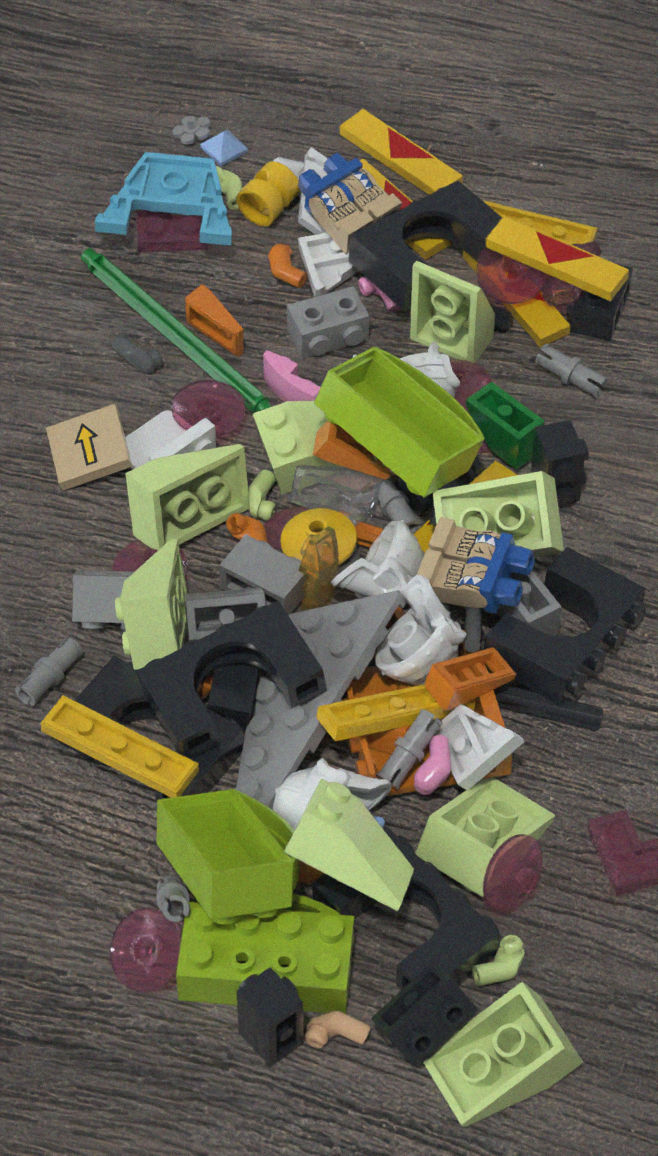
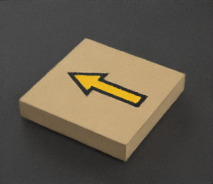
(88, 447)

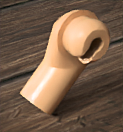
(334, 1024)

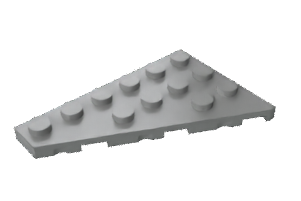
(280, 736)

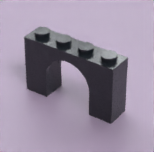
(447, 214)
(260, 639)
(561, 664)
(119, 697)
(462, 934)

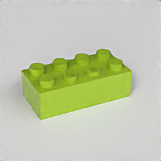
(401, 419)
(229, 853)
(305, 936)

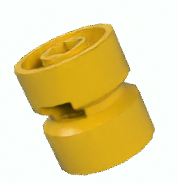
(268, 193)

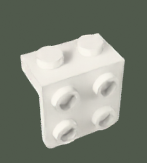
(166, 438)

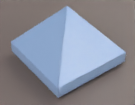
(224, 148)

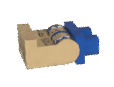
(345, 198)
(475, 566)

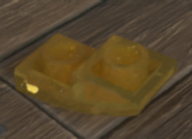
(321, 566)

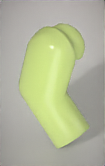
(230, 186)
(257, 490)
(505, 964)

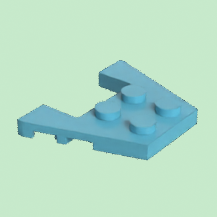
(172, 186)

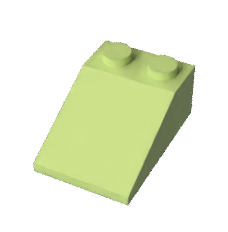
(450, 314)
(289, 438)
(186, 494)
(511, 505)
(154, 607)
(474, 825)
(350, 845)
(502, 1056)

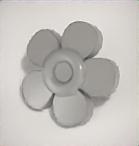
(192, 129)

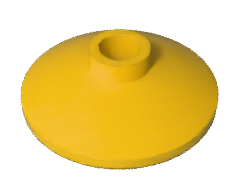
(313, 521)

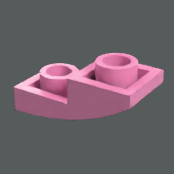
(283, 379)

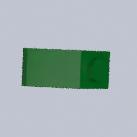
(504, 424)

